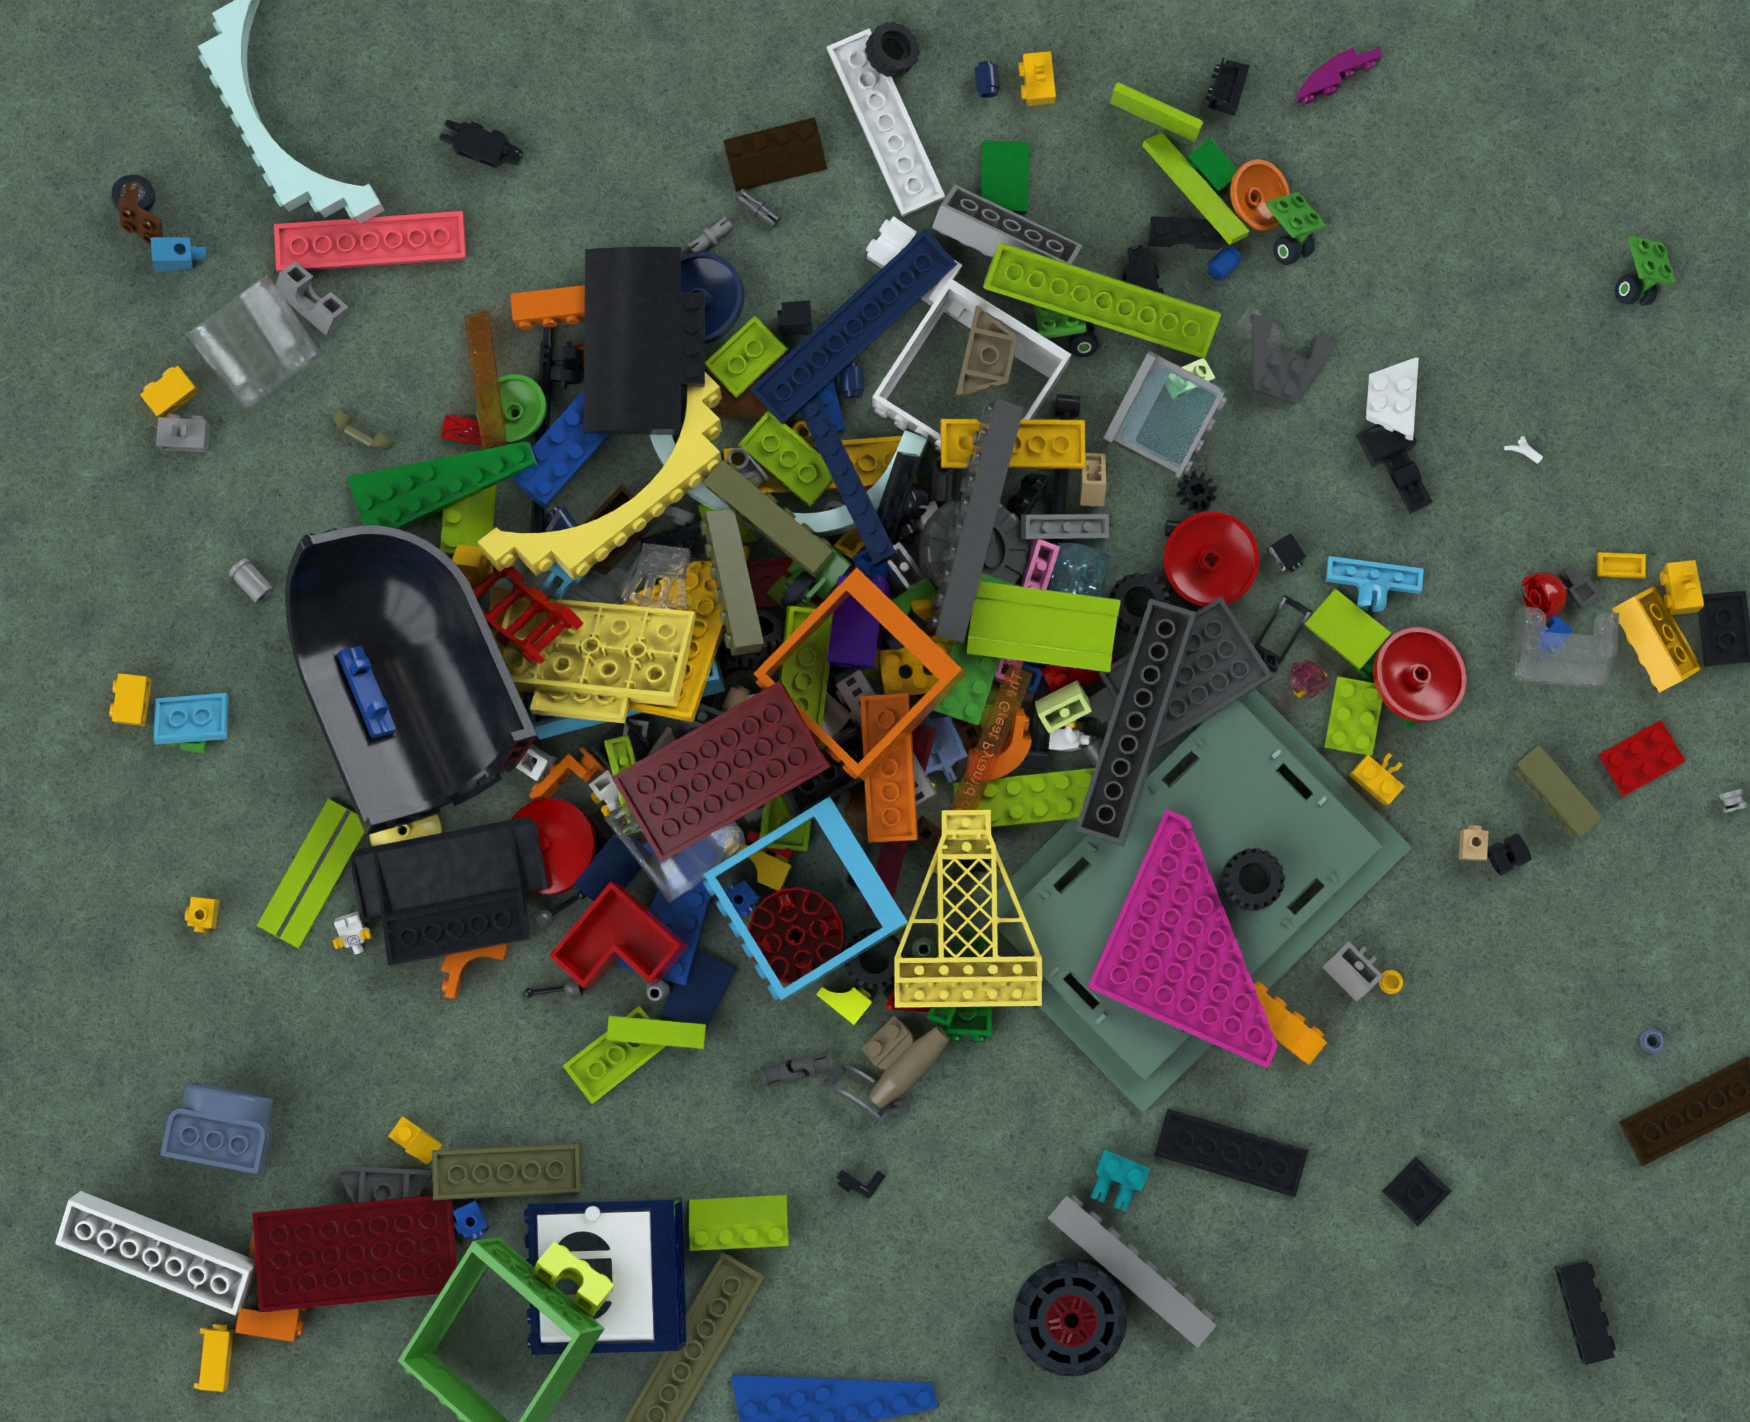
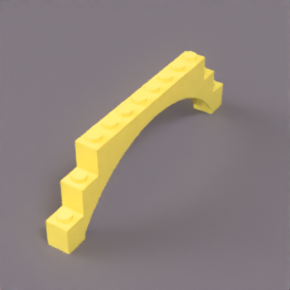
(585, 545)

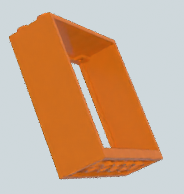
(905, 632)

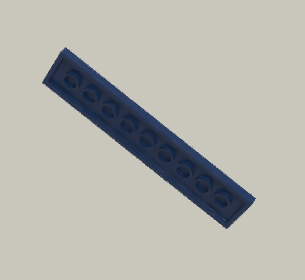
(853, 327)

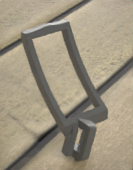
(882, 1114)

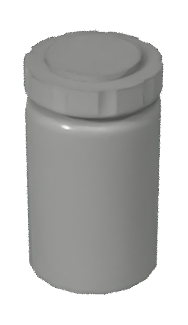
(251, 580)

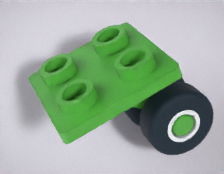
(1299, 222)
(1652, 268)
(1055, 324)

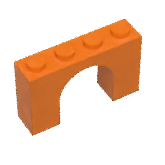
(274, 1324)

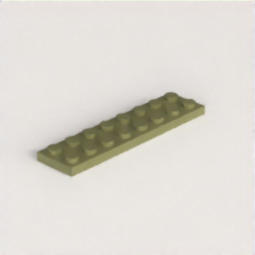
(708, 1328)

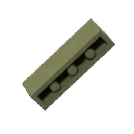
(1557, 791)

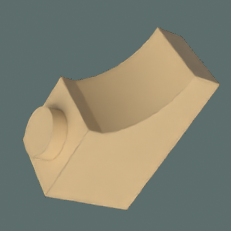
(1093, 480)

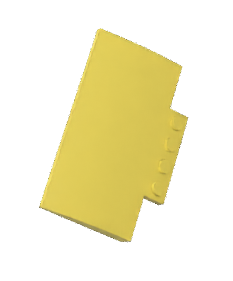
(605, 664)

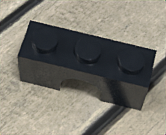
(1172, 231)

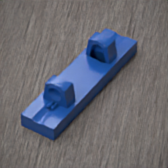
(366, 692)

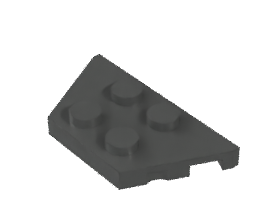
(380, 1183)

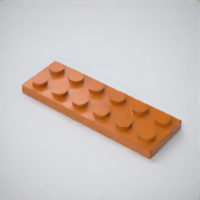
(892, 784)

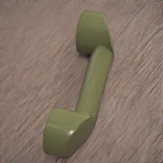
(379, 442)

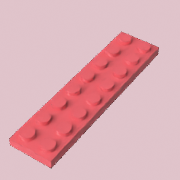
(371, 243)

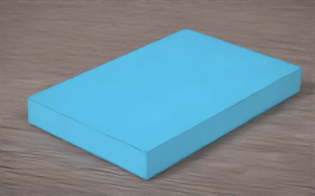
(191, 718)

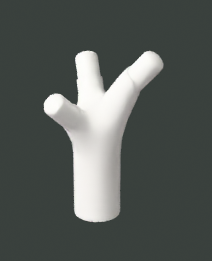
(1525, 449)

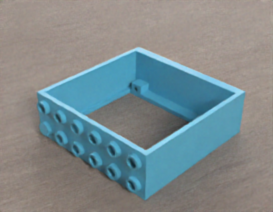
(860, 870)

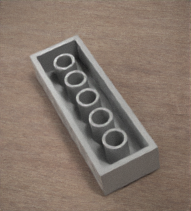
(983, 223)

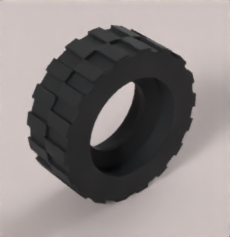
(901, 36)

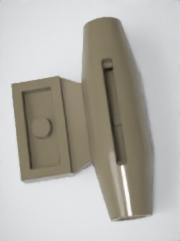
(901, 1058)

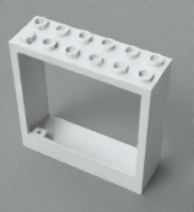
(961, 305)

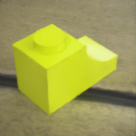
(848, 1004)

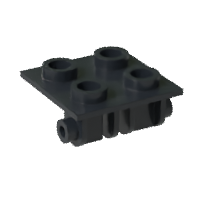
(1031, 488)

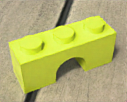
(560, 1264)

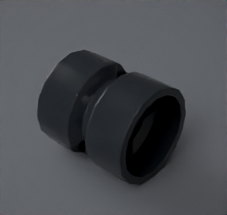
(1515, 849)

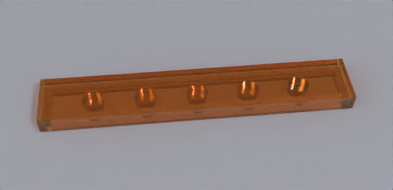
(485, 380)

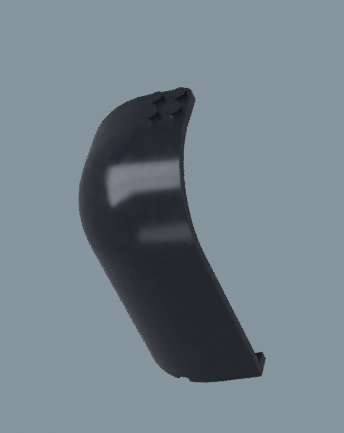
(432, 662)

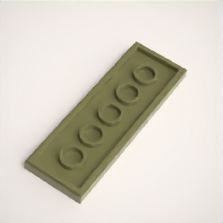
(506, 1171)

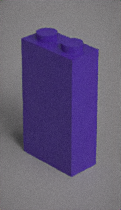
(856, 633)

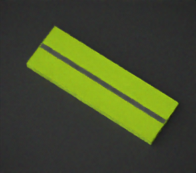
(313, 874)

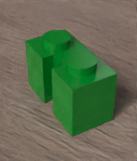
(1212, 166)

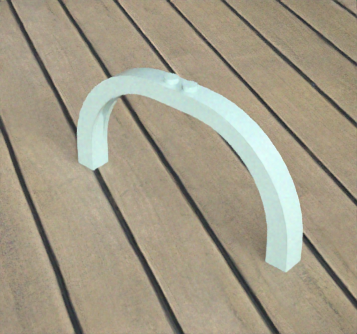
(823, 523)

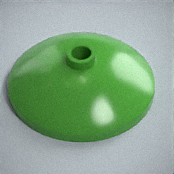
(525, 396)

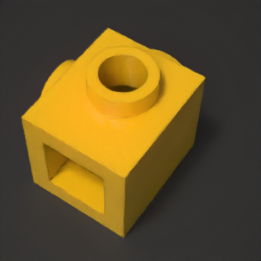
(202, 914)

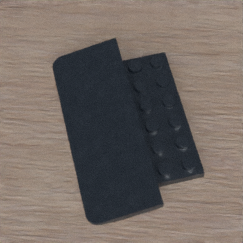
(451, 889)

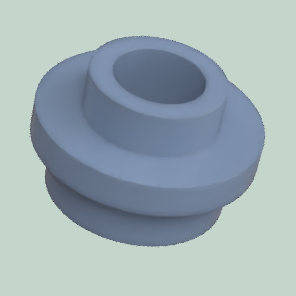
(1658, 1037)

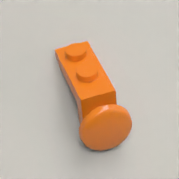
(560, 772)

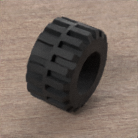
(1131, 583)
(772, 632)
(1268, 864)
(865, 978)

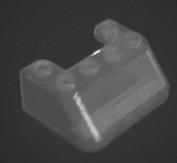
(1562, 657)

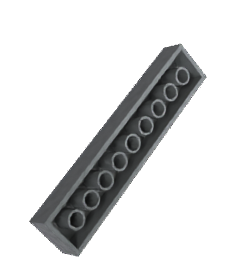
(973, 522)
(1136, 722)

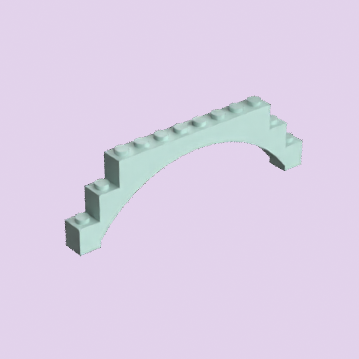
(291, 180)

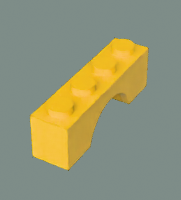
(770, 870)

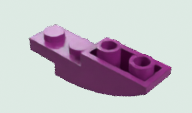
(1328, 76)

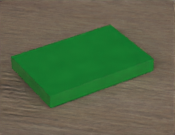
(1005, 174)

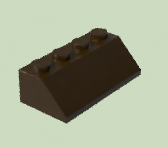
(775, 154)

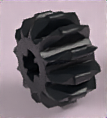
(1191, 483)

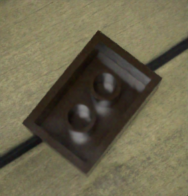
(617, 499)

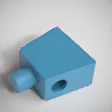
(166, 256)

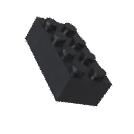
(830, 781)

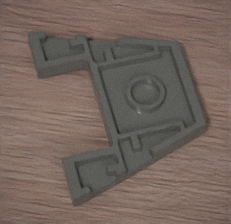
(1279, 371)

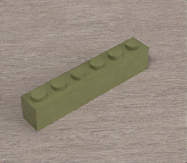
(768, 518)
(732, 582)

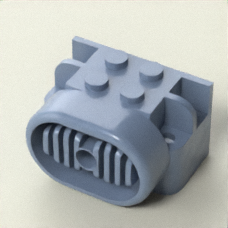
(220, 1129)

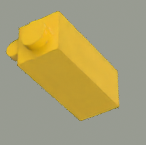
(215, 1358)

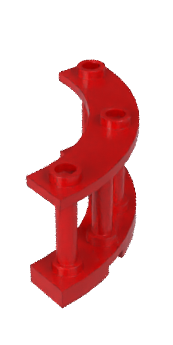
(557, 614)

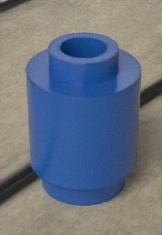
(1223, 263)

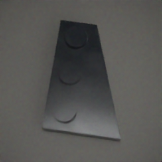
(685, 537)

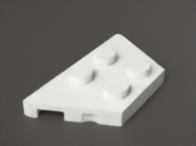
(1393, 397)

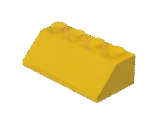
(1657, 639)

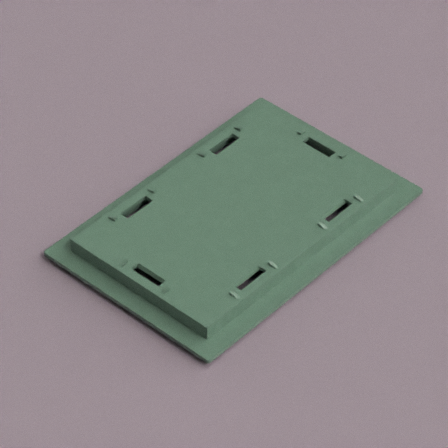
(1232, 805)

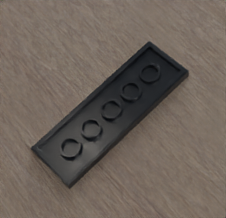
(1231, 1152)

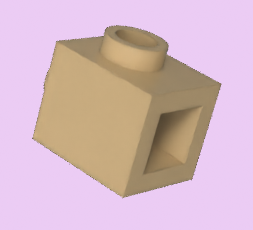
(1473, 843)

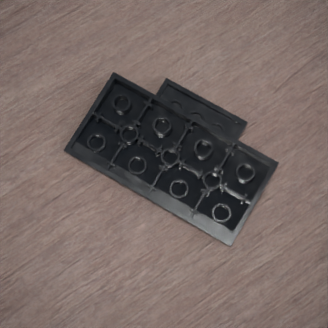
(639, 340)

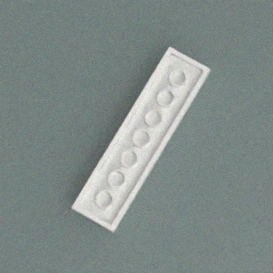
(886, 126)

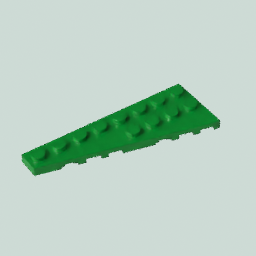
(417, 490)

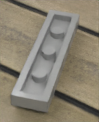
(1065, 526)

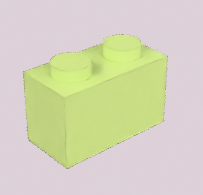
(1063, 706)

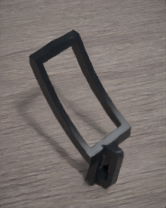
(1269, 656)

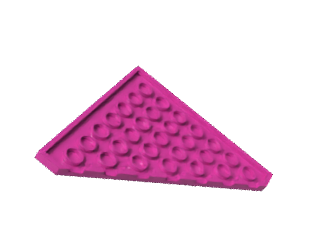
(1178, 952)

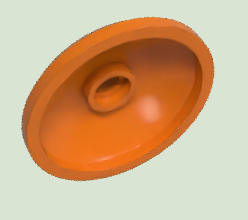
(1262, 183)

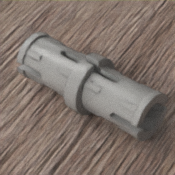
(710, 235)

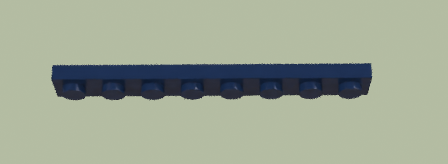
(848, 482)

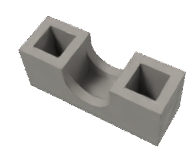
(296, 288)

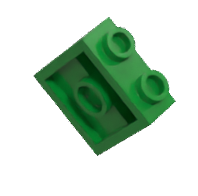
(971, 1023)

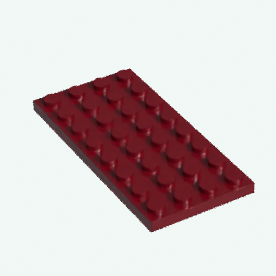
(721, 771)
(353, 1252)

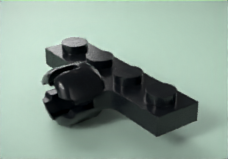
(899, 496)

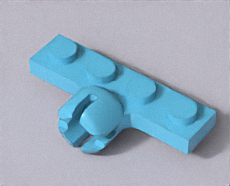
(1374, 579)

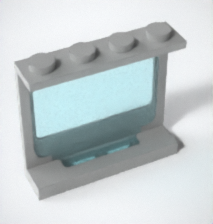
(1166, 413)

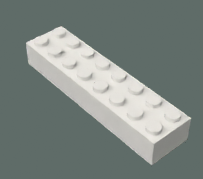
(157, 1252)

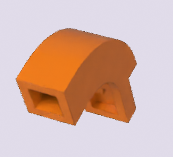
(1014, 748)
(456, 964)

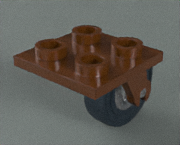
(133, 199)

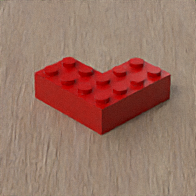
(614, 928)

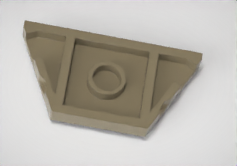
(987, 355)

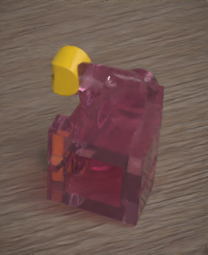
(1308, 678)

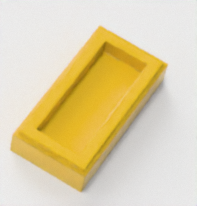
(1621, 565)

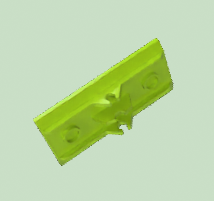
(1043, 626)

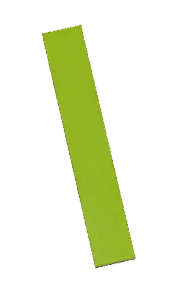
(1195, 188)

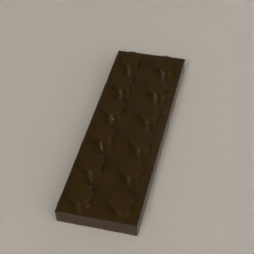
(1689, 1112)

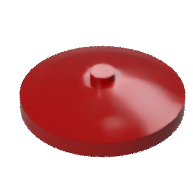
(1210, 558)
(1419, 675)
(565, 839)

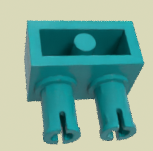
(1119, 1169)

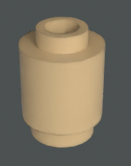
(735, 697)

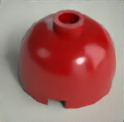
(1545, 593)

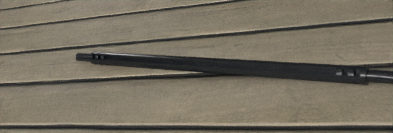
(545, 384)

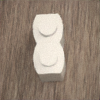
(893, 239)

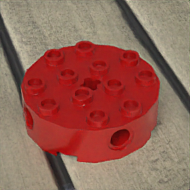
(807, 914)

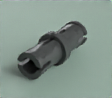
(758, 208)

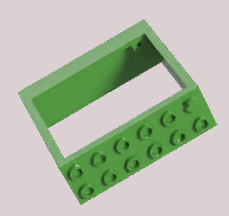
(552, 1302)

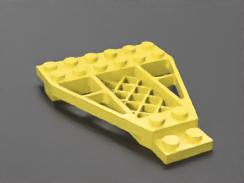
(958, 979)

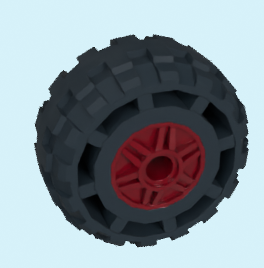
(1062, 1290)

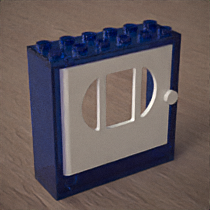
(632, 1267)

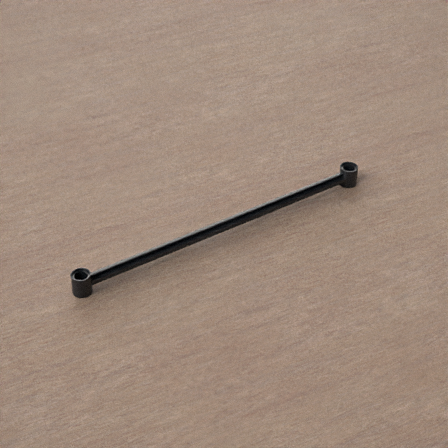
(1037, 757)

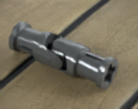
(802, 1067)

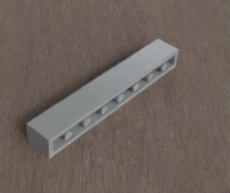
(1131, 1270)

